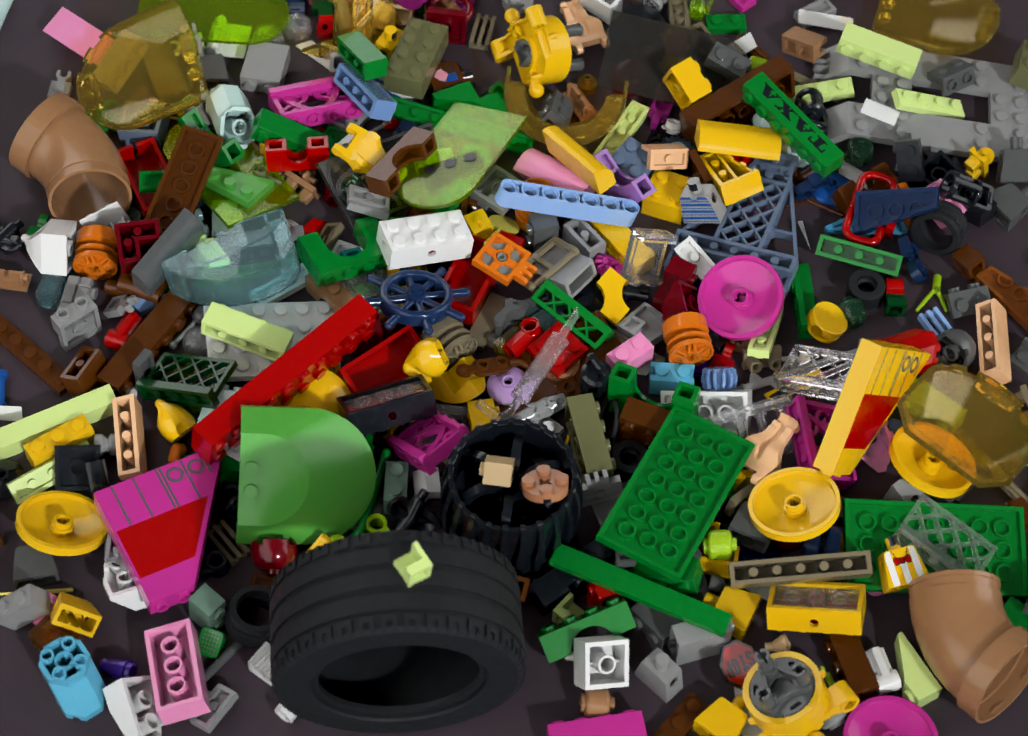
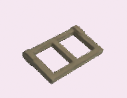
(551, 269)

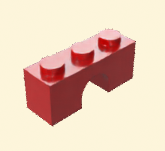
(281, 158)

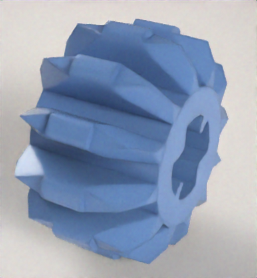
(719, 378)

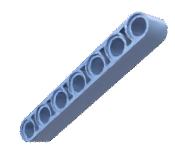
(566, 203)

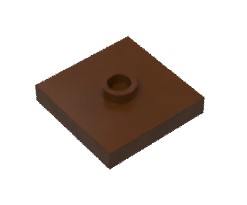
(698, 168)

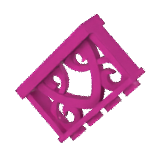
(296, 95)
(803, 441)
(425, 457)

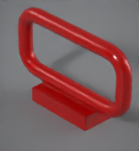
(884, 231)

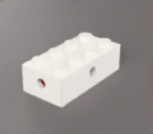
(424, 239)

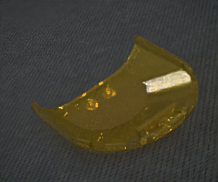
(938, 25)
(142, 70)
(967, 424)

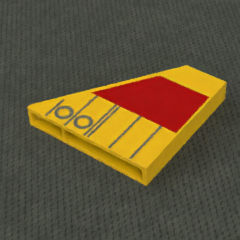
(868, 398)

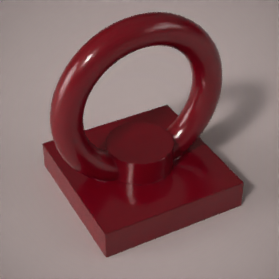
(454, 19)

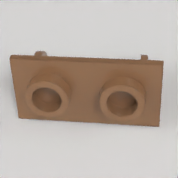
(583, 108)
(15, 280)

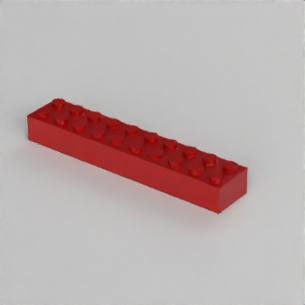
(286, 376)

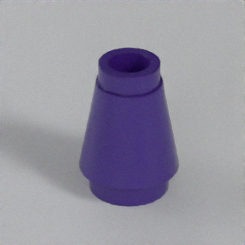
(119, 667)

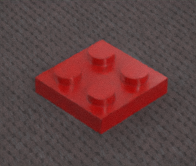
(571, 354)

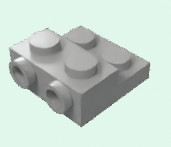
(488, 187)
(76, 322)

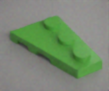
(239, 186)

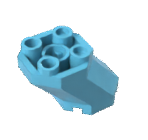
(72, 678)

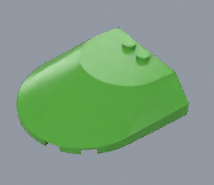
(300, 474)

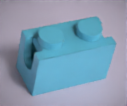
(667, 376)

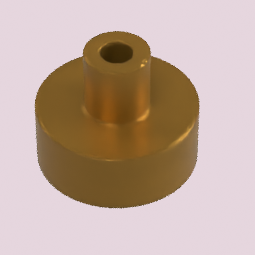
(587, 84)

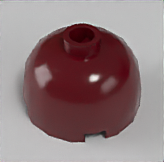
(273, 554)

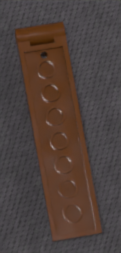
(179, 189)

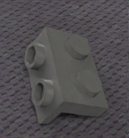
(952, 76)
(557, 109)
(963, 302)

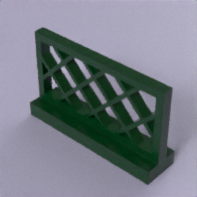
(182, 391)

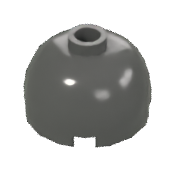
(956, 347)

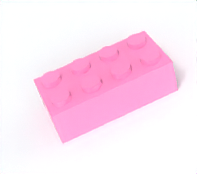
(176, 671)

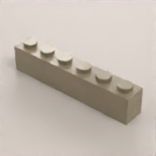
(800, 569)

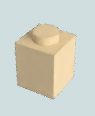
(497, 470)

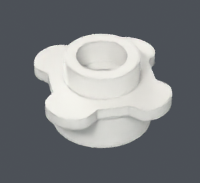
(672, 126)

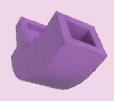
(626, 187)

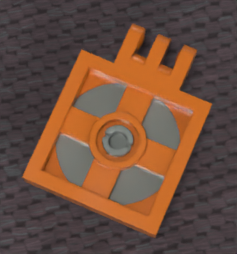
(504, 261)

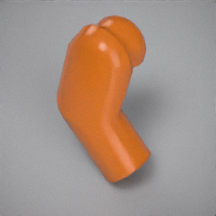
(176, 452)

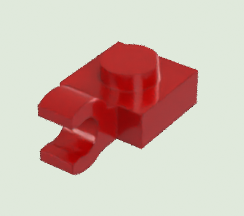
(724, 359)

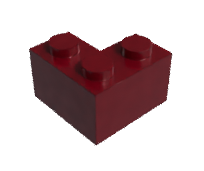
(134, 238)
(676, 269)

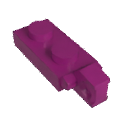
(659, 113)

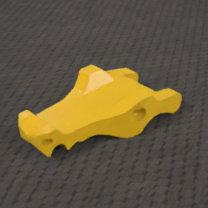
(362, 151)

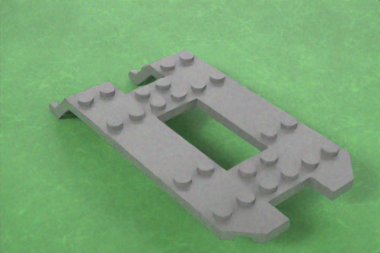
(953, 136)

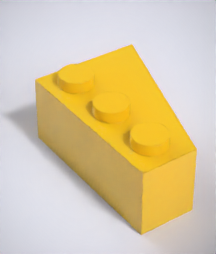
(732, 179)

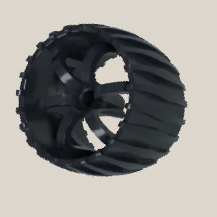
(531, 445)

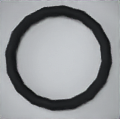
(616, 418)

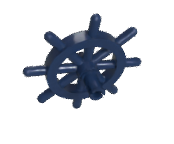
(416, 298)

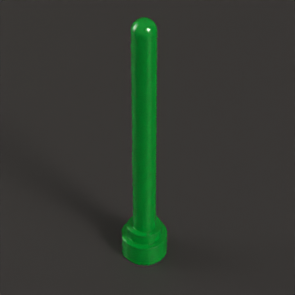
(361, 529)

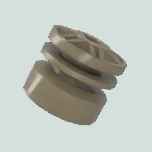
(454, 339)

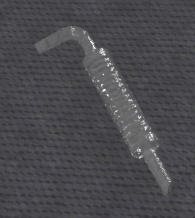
(535, 373)

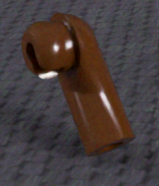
(801, 176)

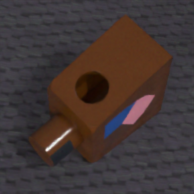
(449, 75)

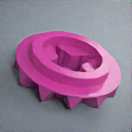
(604, 262)

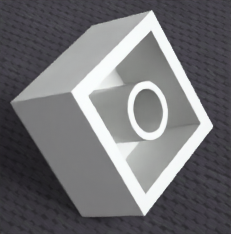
(52, 246)
(600, 662)

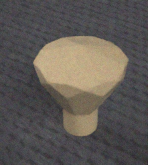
(780, 644)

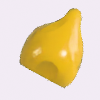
(426, 359)
(173, 420)

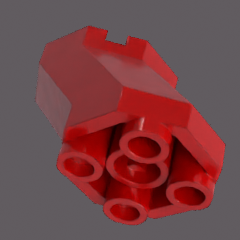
(921, 339)

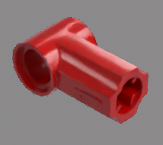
(528, 333)
(117, 337)

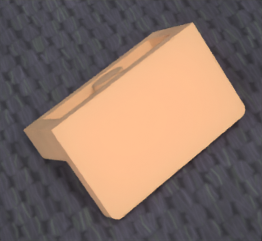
(666, 156)

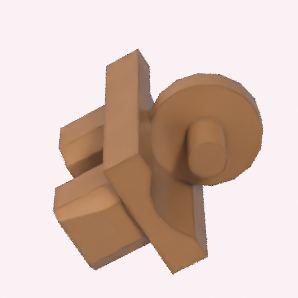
(308, 191)

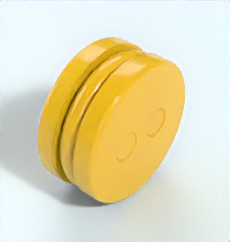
(826, 322)

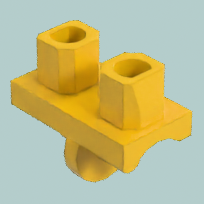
(978, 162)

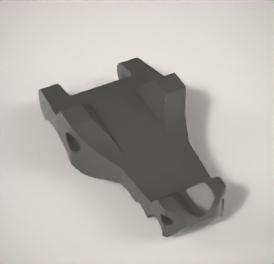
(512, 313)

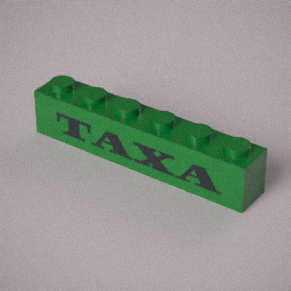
(792, 125)

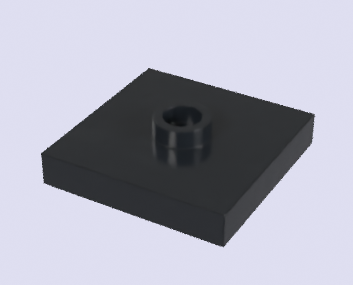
(71, 467)

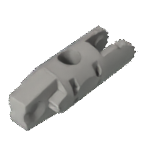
(542, 408)

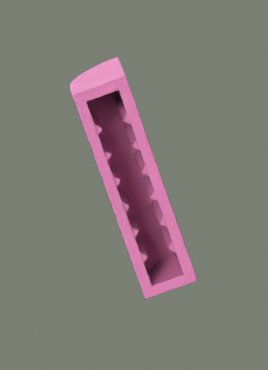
(73, 31)
(540, 165)

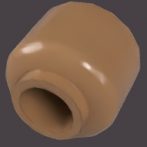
(596, 702)

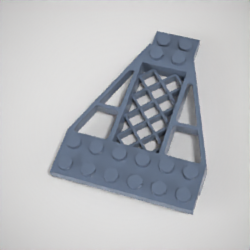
(776, 180)

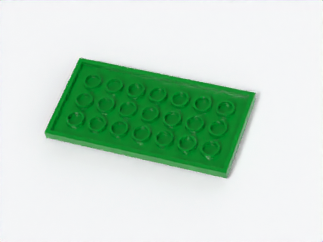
(675, 493)
(872, 521)

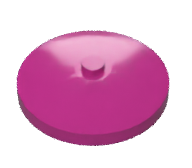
(741, 297)
(888, 717)

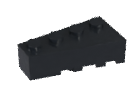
(936, 168)
(556, 584)

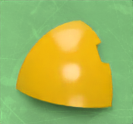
(456, 389)

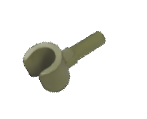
(263, 173)

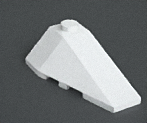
(718, 401)
(121, 587)
(133, 706)

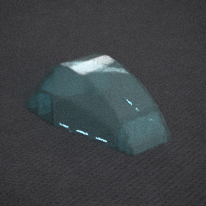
(238, 265)

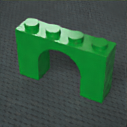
(329, 267)
(624, 383)

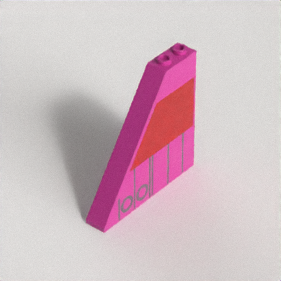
(162, 527)

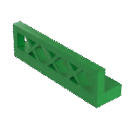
(559, 297)
(802, 299)

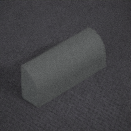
(179, 236)

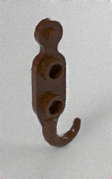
(490, 366)

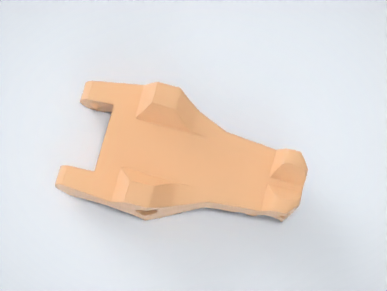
(592, 26)
(770, 446)

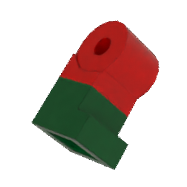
(324, 12)
(894, 297)

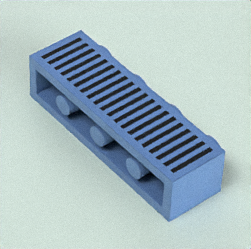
(365, 94)

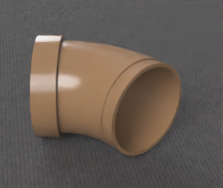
(70, 159)
(969, 639)

